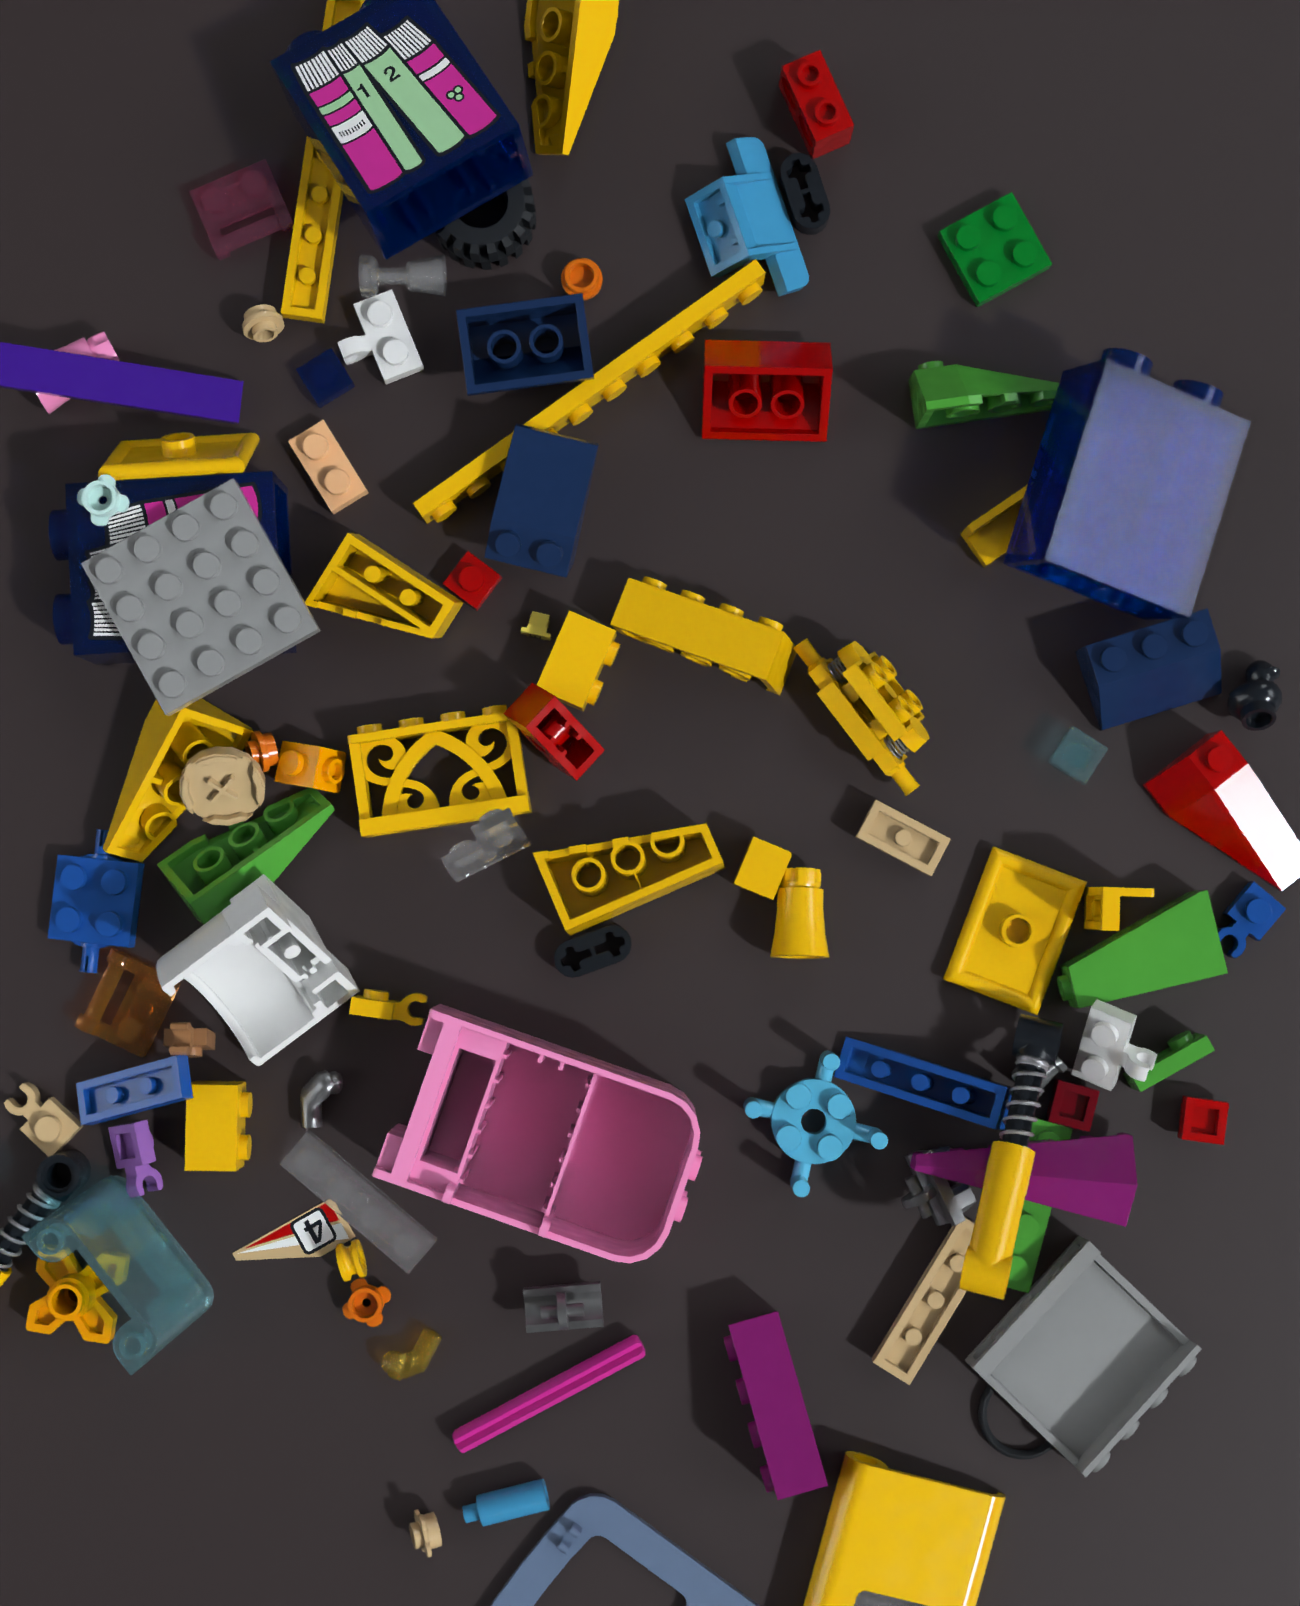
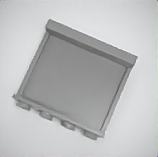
(1083, 1356)

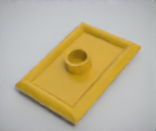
(180, 456)
(1015, 930)

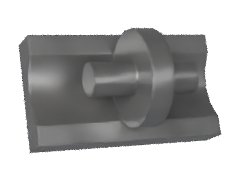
(935, 1196)
(563, 1307)

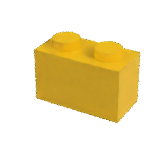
(578, 661)
(217, 1126)

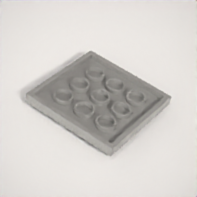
(200, 597)

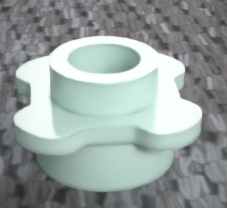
(90, 499)

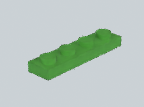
(1033, 1218)

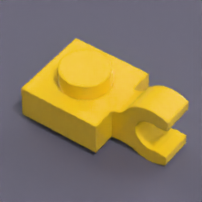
(377, 1005)

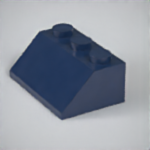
(525, 344)
(1152, 669)

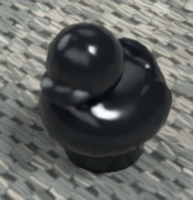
(1258, 699)

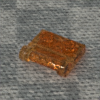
(140, 1010)

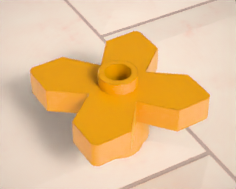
(88, 1310)

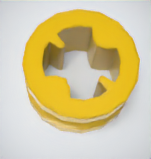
(351, 1260)

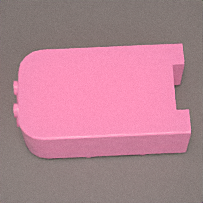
(545, 1139)

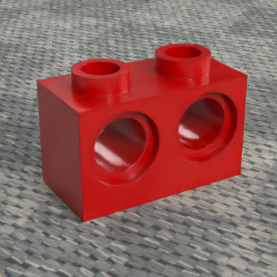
(816, 104)

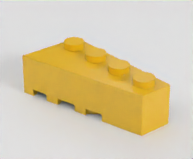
(705, 632)
(624, 873)

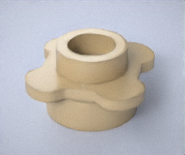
(425, 1532)

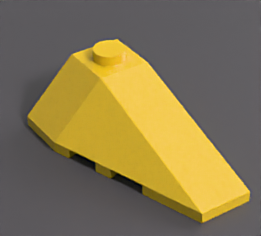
(152, 786)

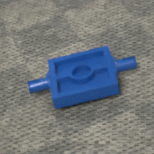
(95, 902)

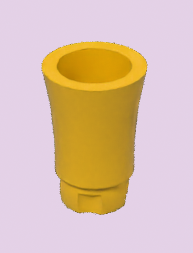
(800, 916)

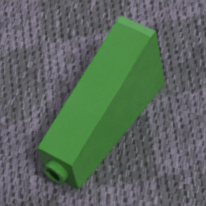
(1152, 954)

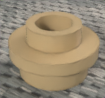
(262, 323)

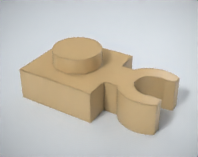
(48, 1124)

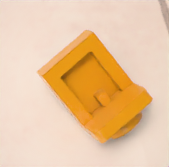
(310, 766)

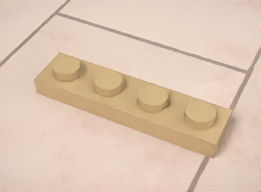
(926, 1308)

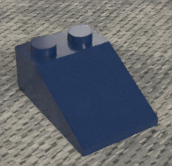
(541, 501)

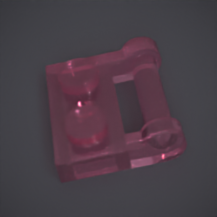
(236, 199)

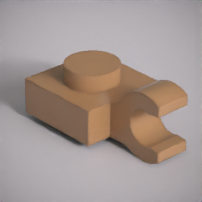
(188, 1041)

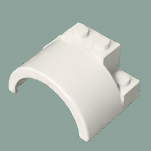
(260, 970)

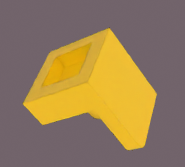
(762, 868)

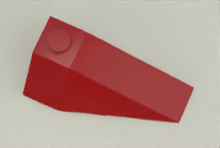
(1227, 806)

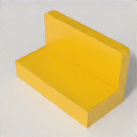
(992, 531)
(1103, 906)

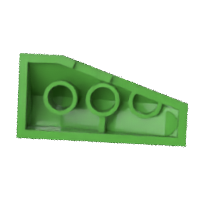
(969, 394)
(219, 868)

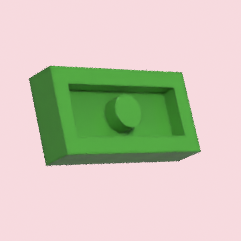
(1182, 1051)

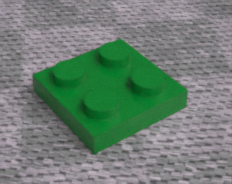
(994, 249)

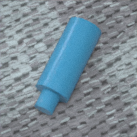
(508, 1503)

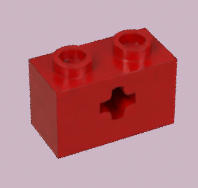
(554, 731)

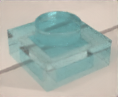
(1077, 755)

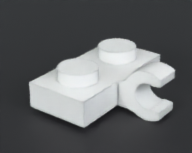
(384, 337)
(1107, 1048)

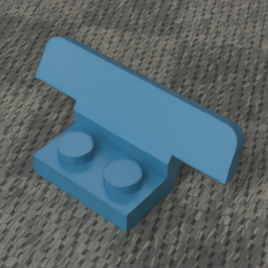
(747, 220)

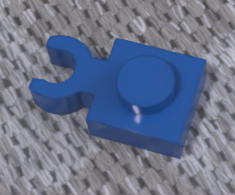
(1250, 914)

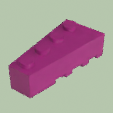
(777, 1406)

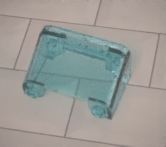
(133, 1260)

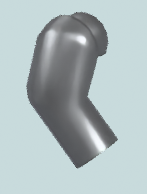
(316, 1092)

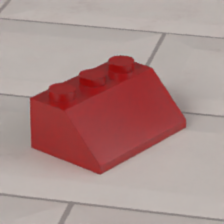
(766, 390)

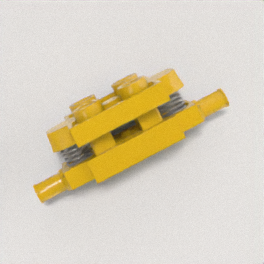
(870, 706)

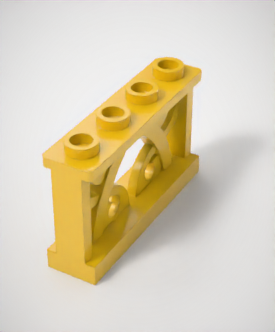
(396, 812)

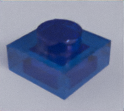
(325, 377)

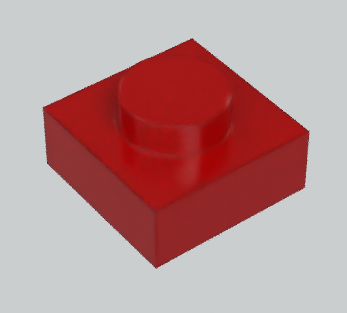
(472, 580)
(1203, 1120)

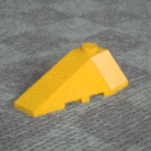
(568, 55)

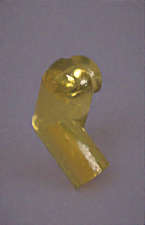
(413, 1362)

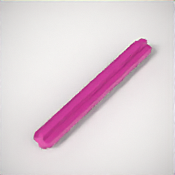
(548, 1393)

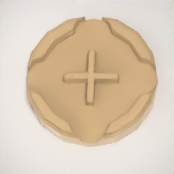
(222, 785)

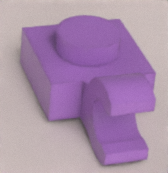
(134, 1151)

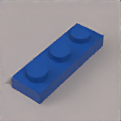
(134, 1090)

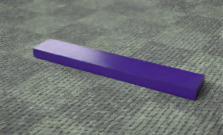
(119, 383)

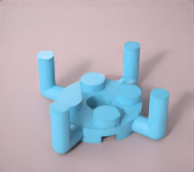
(817, 1146)

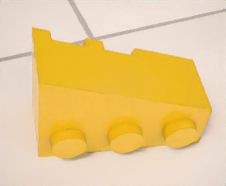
(381, 589)

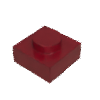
(1072, 1105)

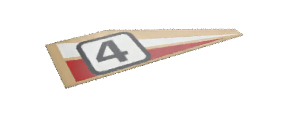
(305, 1236)

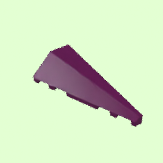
(1074, 1175)

